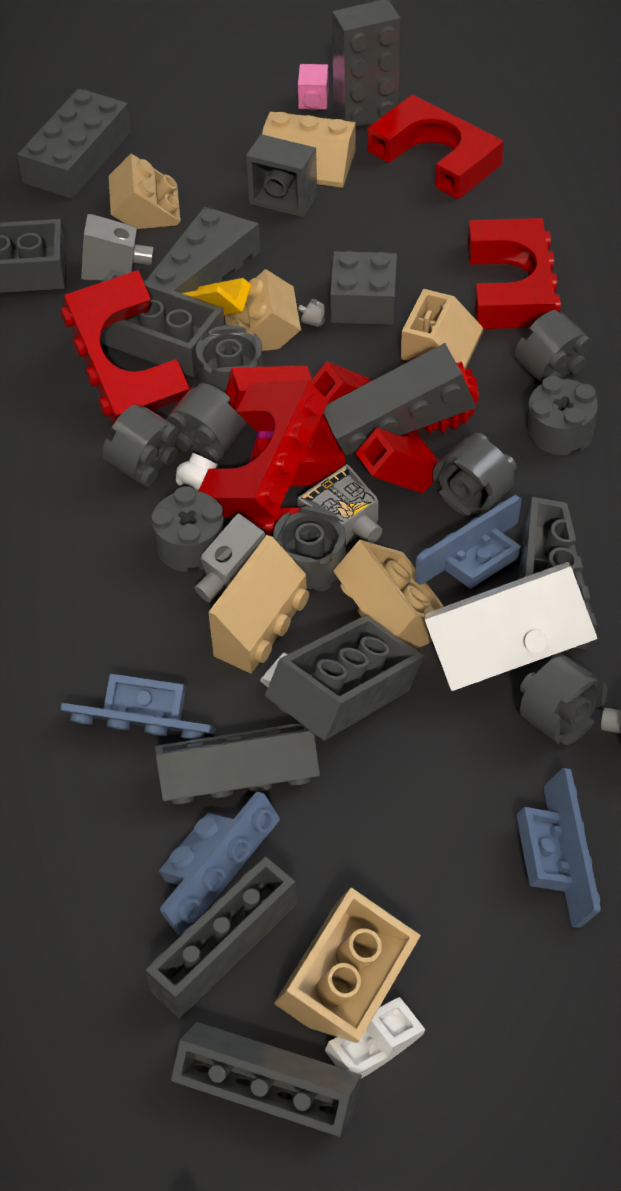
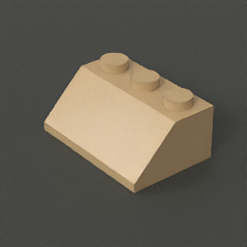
(331, 137)
(386, 591)
(257, 606)
(348, 968)

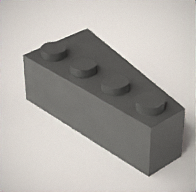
(207, 251)
(401, 400)
(550, 541)

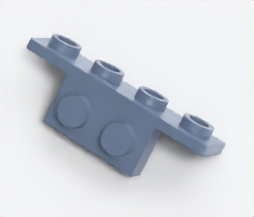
(475, 549)
(141, 703)
(558, 849)
(212, 858)

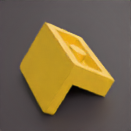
(229, 294)

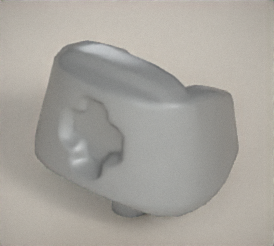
(313, 313)

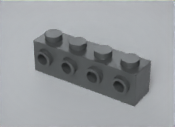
(236, 762)
(221, 937)
(266, 1078)

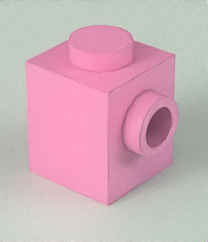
(313, 86)

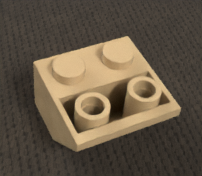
(143, 195)
(269, 311)
(436, 321)

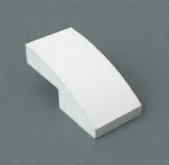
(386, 1036)

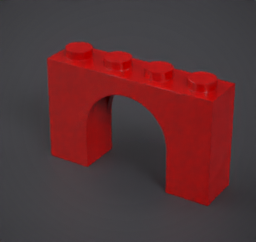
(417, 122)
(517, 244)
(89, 314)
(322, 453)
(387, 456)
(259, 487)

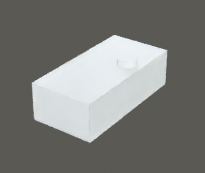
(510, 626)

